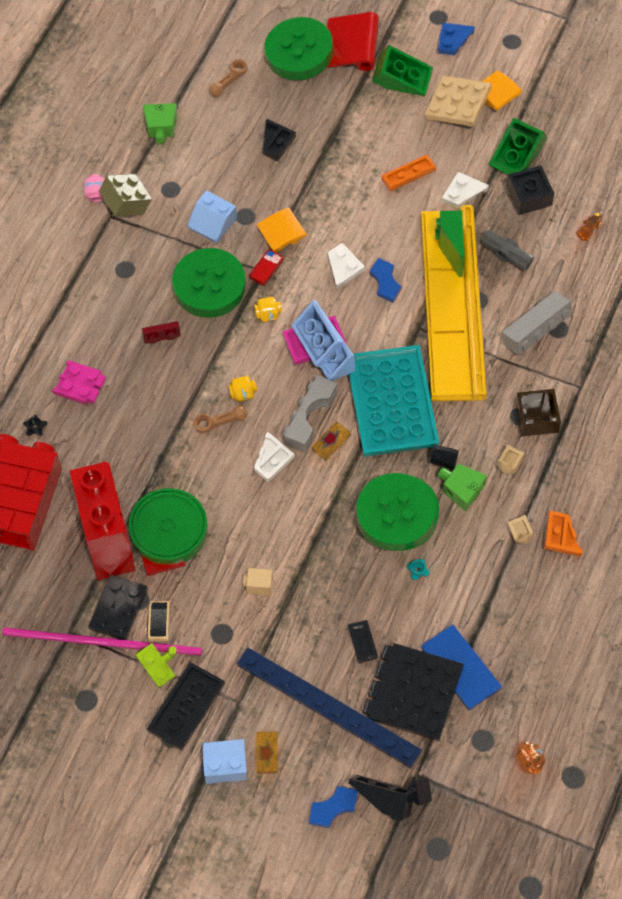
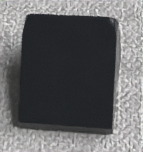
(422, 791)

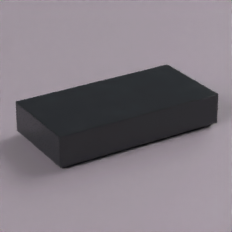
(362, 641)

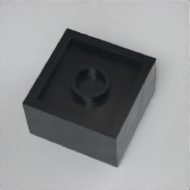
(530, 190)

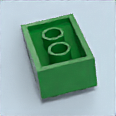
(402, 72)
(518, 147)
(451, 240)

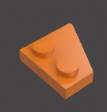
(561, 535)

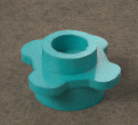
(420, 563)

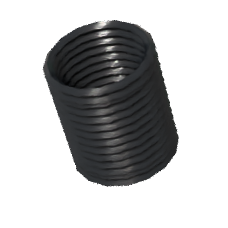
(444, 456)

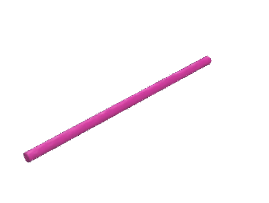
(98, 641)

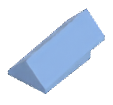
(323, 342)

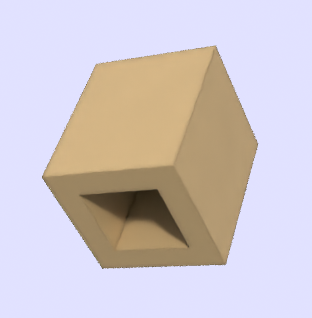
(258, 581)

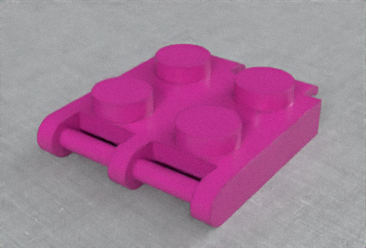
(79, 383)

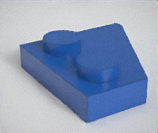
(453, 37)

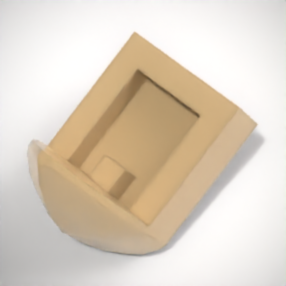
(510, 460)
(521, 530)

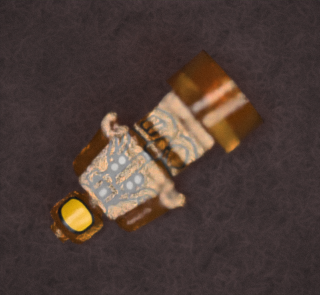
(586, 231)

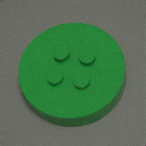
(299, 48)
(209, 282)
(395, 511)
(168, 526)

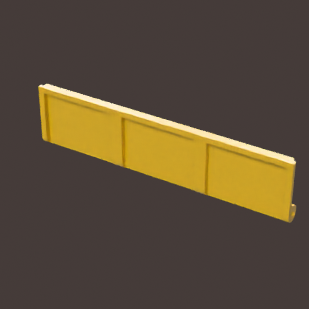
(453, 316)

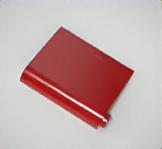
(354, 40)

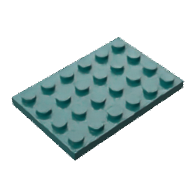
(392, 401)

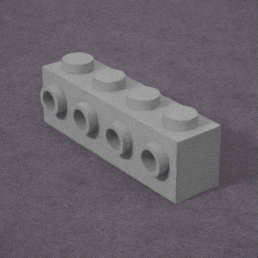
(537, 323)

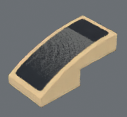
(158, 621)

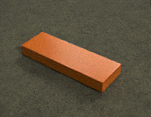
(408, 172)

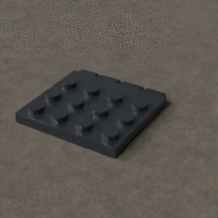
(413, 691)

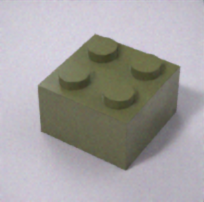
(125, 195)

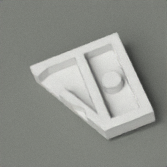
(463, 190)
(344, 265)
(272, 458)

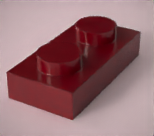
(161, 332)

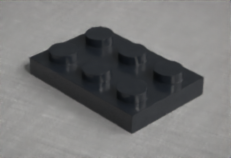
(118, 607)

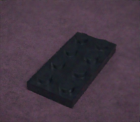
(186, 706)

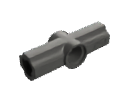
(506, 250)

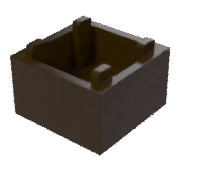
(537, 412)

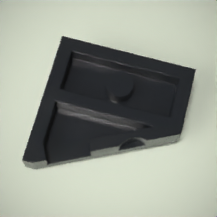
(277, 139)

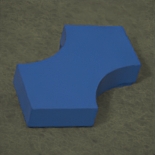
(388, 287)
(341, 802)

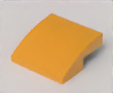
(502, 90)
(281, 229)

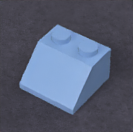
(212, 216)
(224, 761)

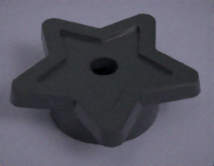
(34, 430)

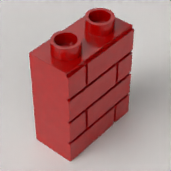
(26, 490)
(102, 520)

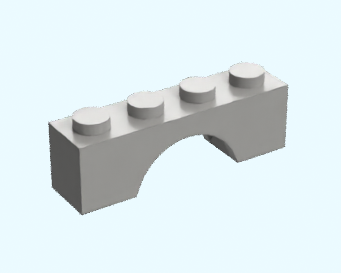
(320, 394)

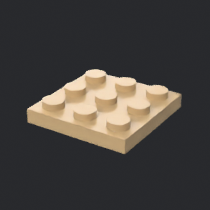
(458, 101)

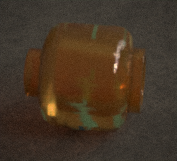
(530, 758)

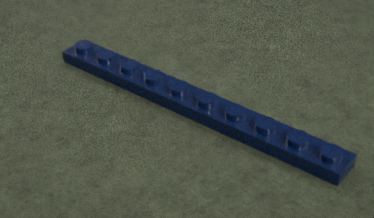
(329, 708)

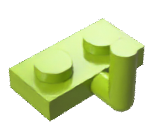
(156, 665)

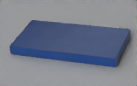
(476, 679)

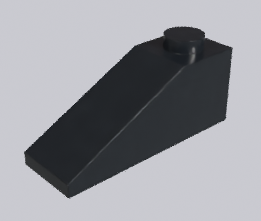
(387, 798)

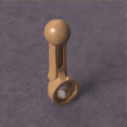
(216, 89)
(239, 413)

